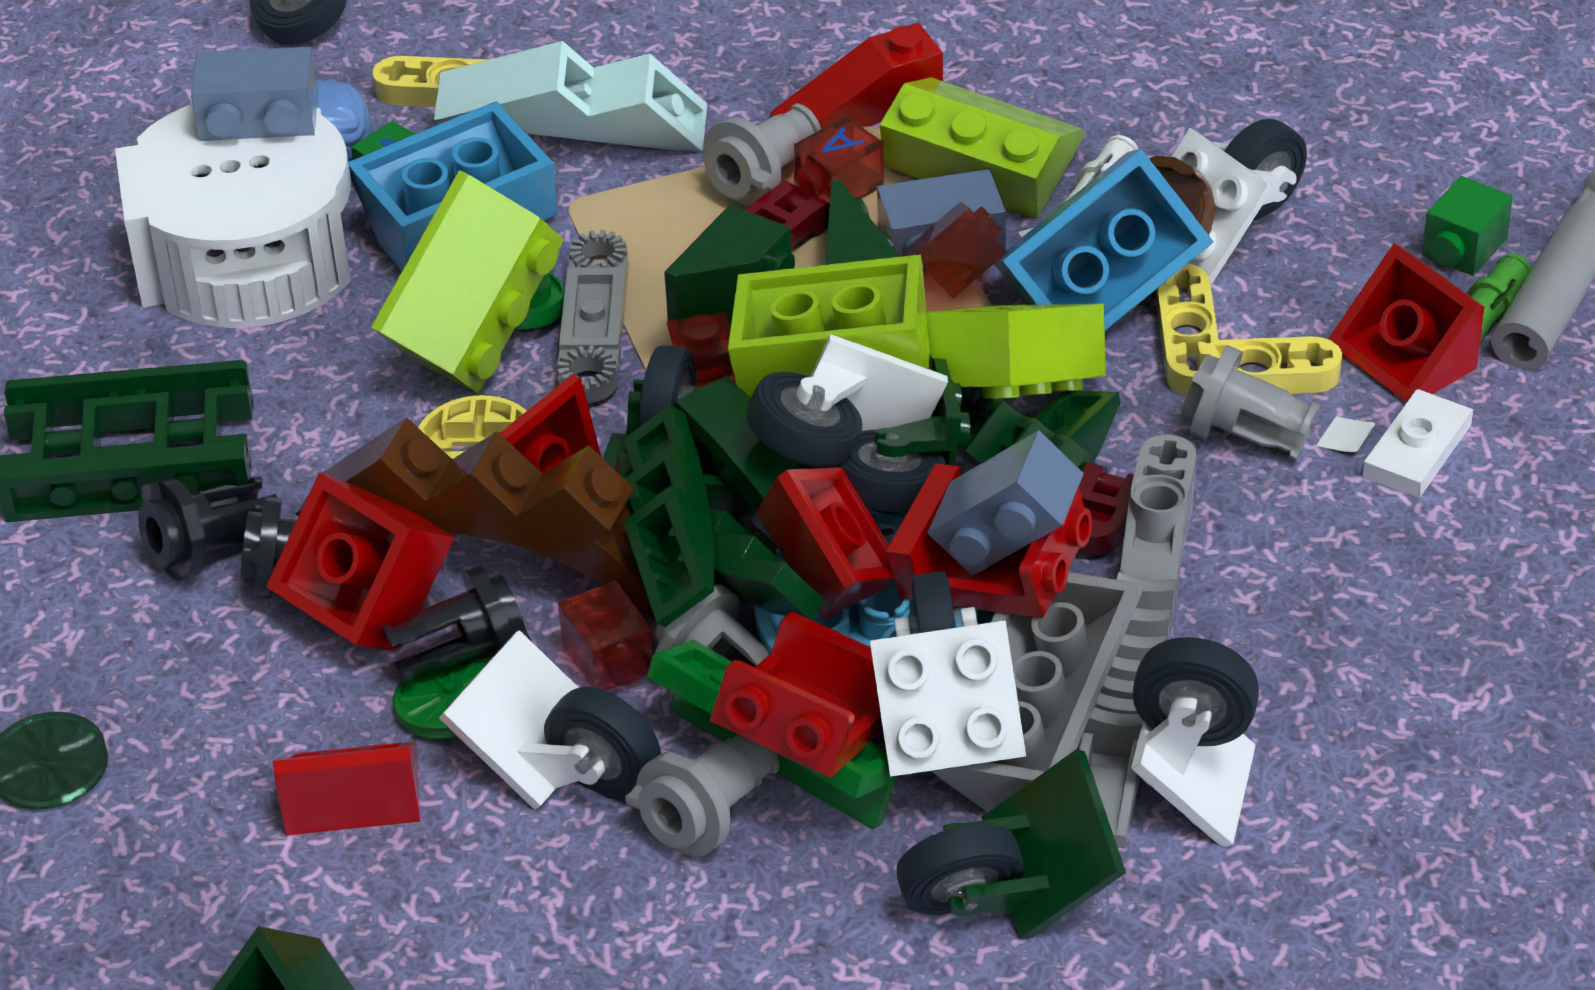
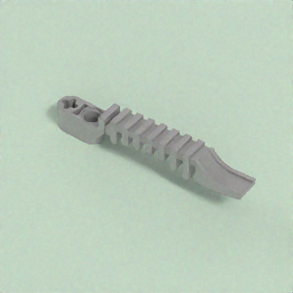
(1152, 556)

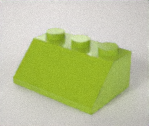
(952, 130)
(468, 283)
(789, 314)
(1020, 347)

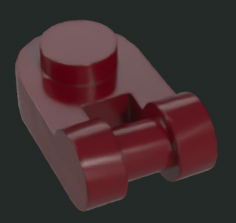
(791, 208)
(1108, 502)

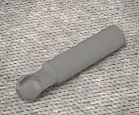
(1551, 288)

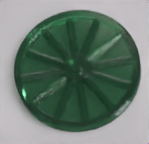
(50, 760)

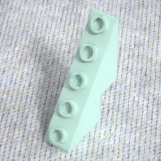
(563, 96)

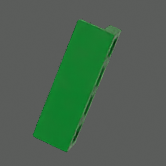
(695, 679)

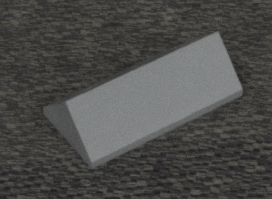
(1057, 678)

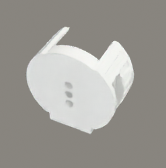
(231, 196)

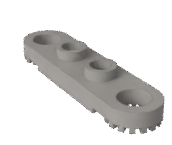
(594, 313)

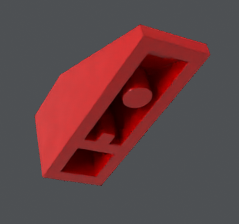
(869, 77)

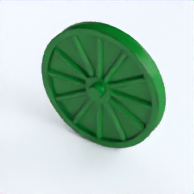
(430, 694)

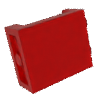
(1015, 585)
(805, 699)

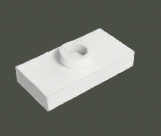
(1417, 443)

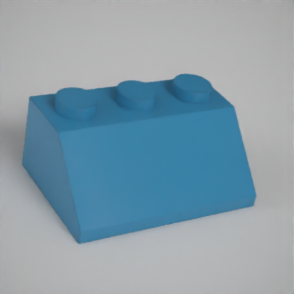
(409, 178)
(1107, 242)

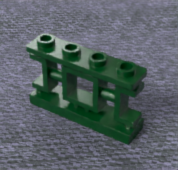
(110, 476)

